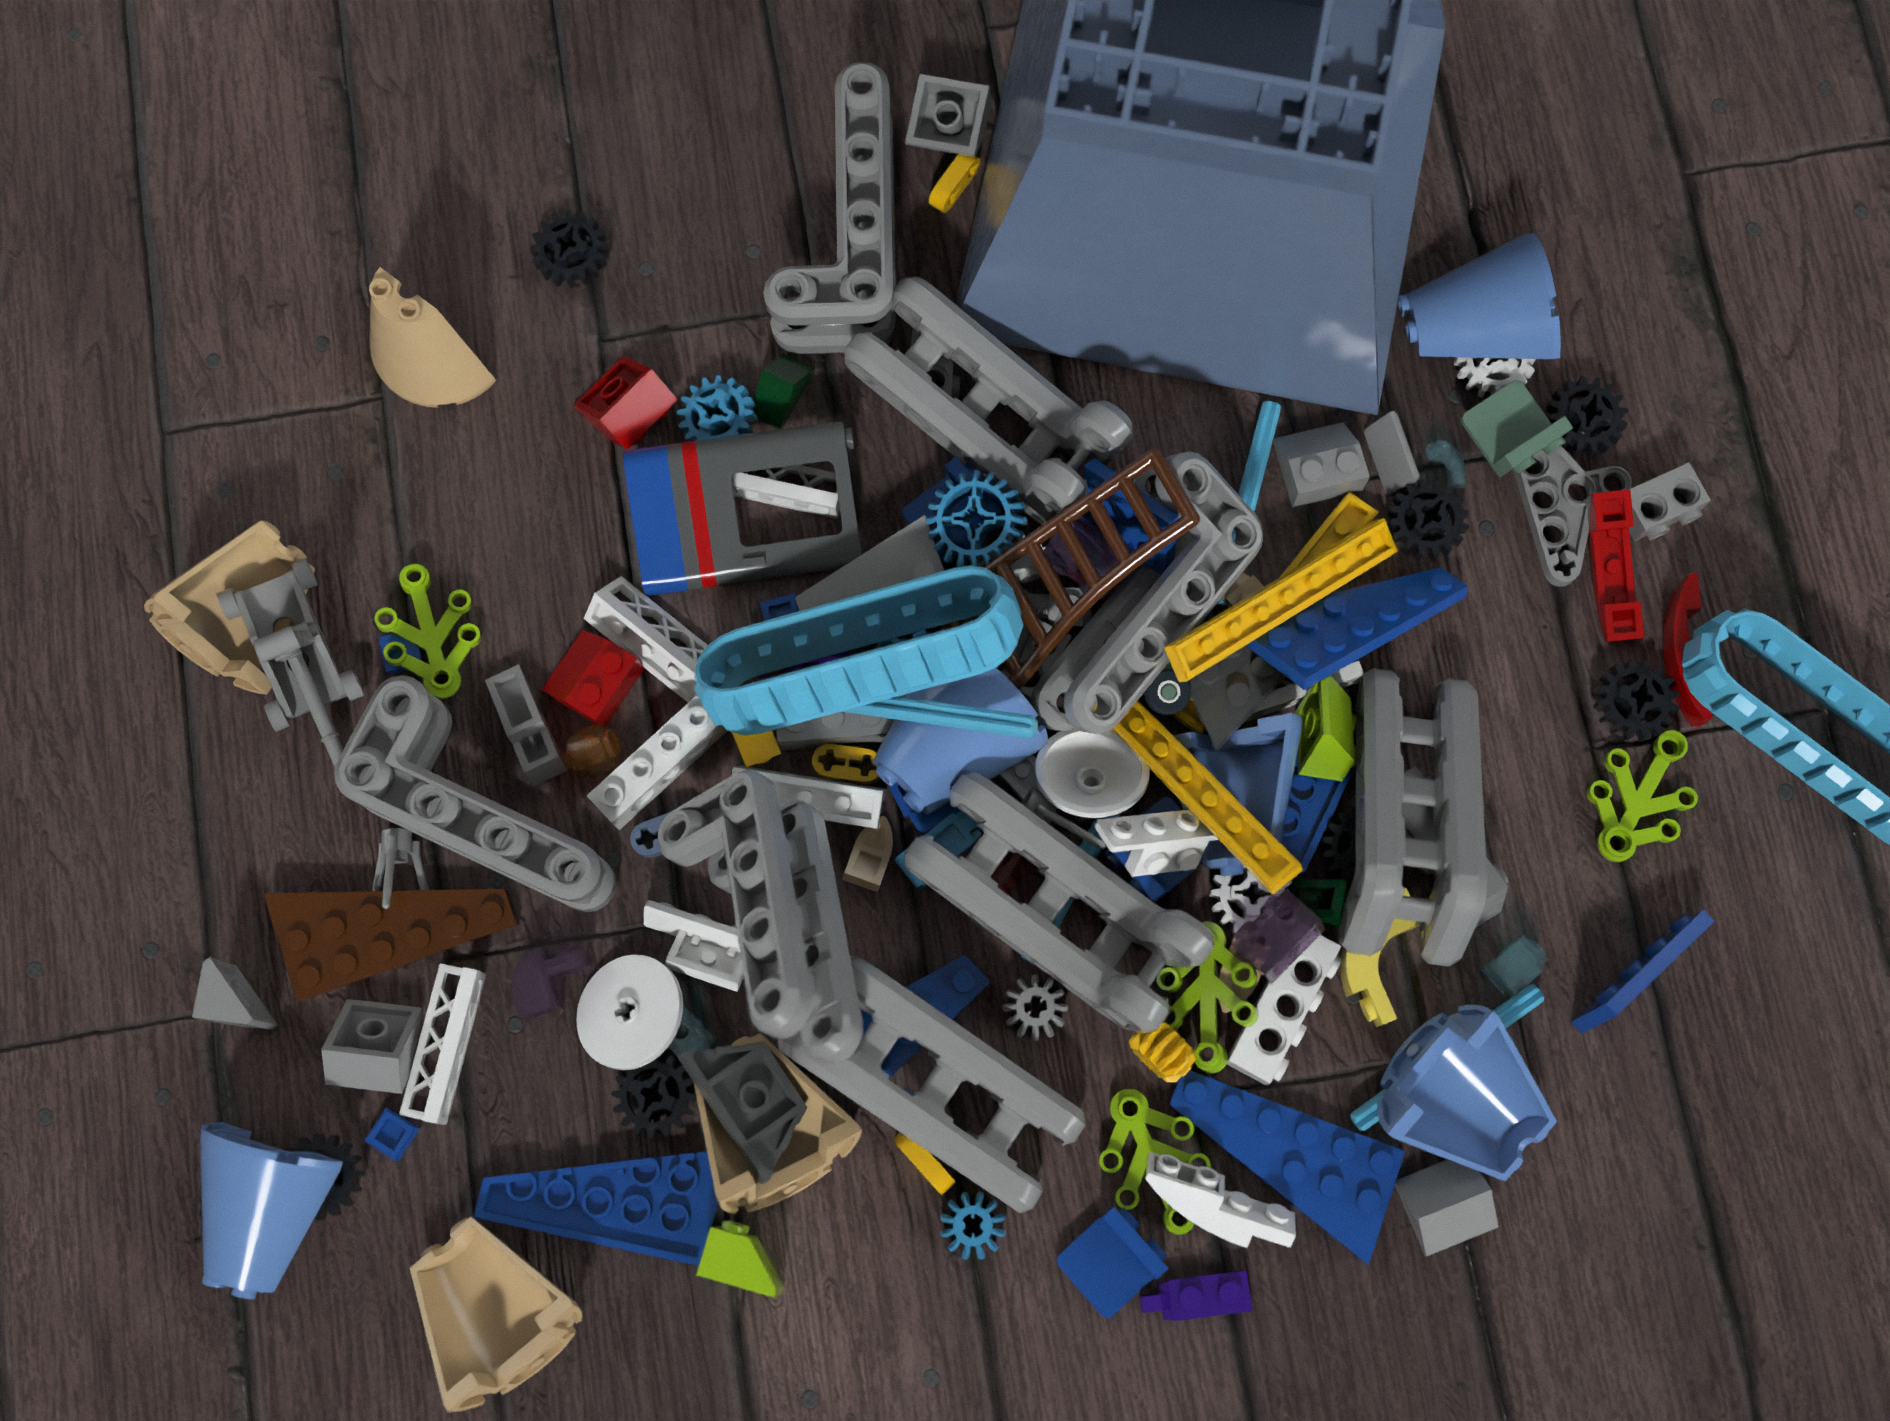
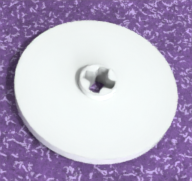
(652, 1024)

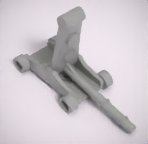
(303, 687)

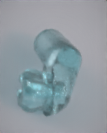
(1452, 459)

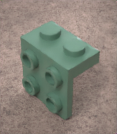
(1513, 429)

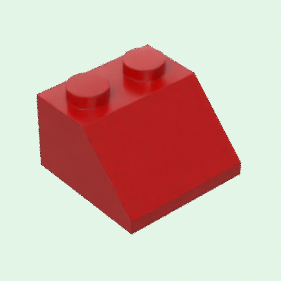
(626, 402)
(593, 678)

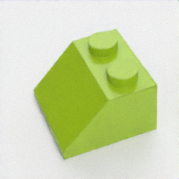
(1327, 732)
(738, 1260)

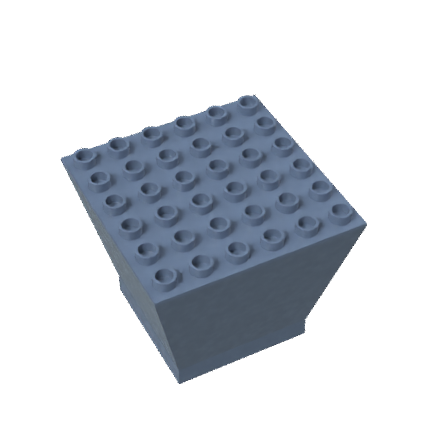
(1208, 188)

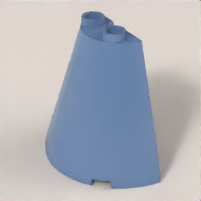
(1488, 307)
(933, 757)
(1256, 770)
(1464, 1093)
(255, 1207)

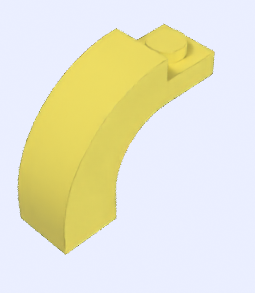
(1361, 975)

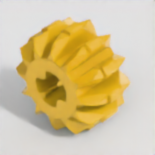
(1163, 1052)

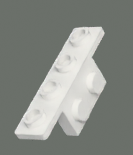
(1157, 841)
(701, 945)

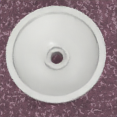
(1090, 773)

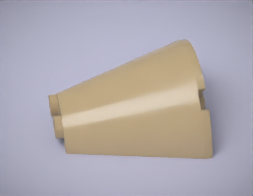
(420, 350)
(193, 619)
(813, 1146)
(487, 1315)

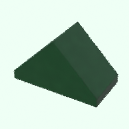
(780, 389)
(1322, 897)

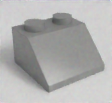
(949, 115)
(1321, 464)
(372, 1046)

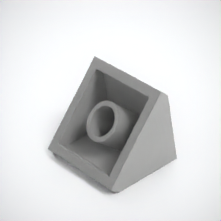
(228, 998)
(1447, 1205)

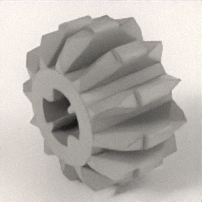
(1045, 1016)

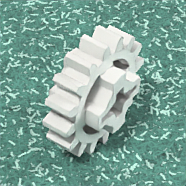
(1494, 376)
(1234, 895)

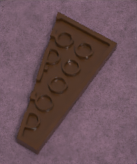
(351, 937)

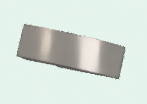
(525, 725)

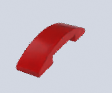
(1613, 567)
(1682, 606)

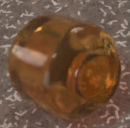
(592, 751)

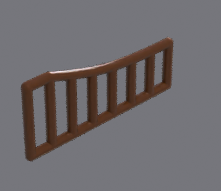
(1097, 585)

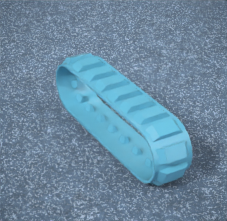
(863, 676)
(1773, 733)

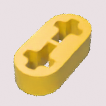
(954, 182)
(848, 755)
(925, 1163)

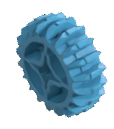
(975, 506)

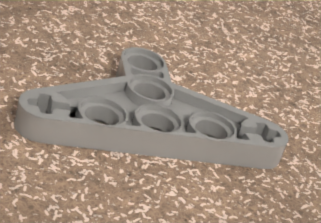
(1565, 513)

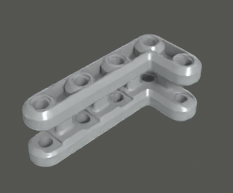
(863, 280)
(1000, 376)
(1151, 618)
(396, 755)
(1458, 813)
(1068, 872)
(783, 906)
(958, 1058)

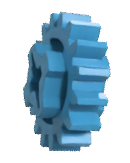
(716, 400)

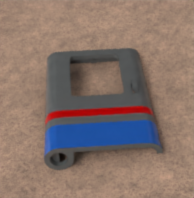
(689, 516)

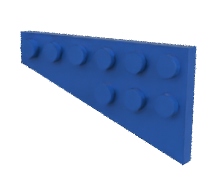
(1354, 624)
(1316, 1166)
(630, 1205)

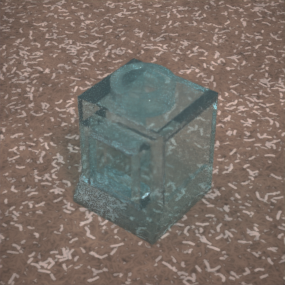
(1516, 966)

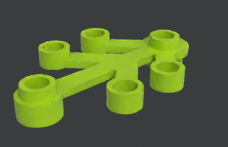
(429, 637)
(1639, 801)
(1207, 989)
(1145, 1144)

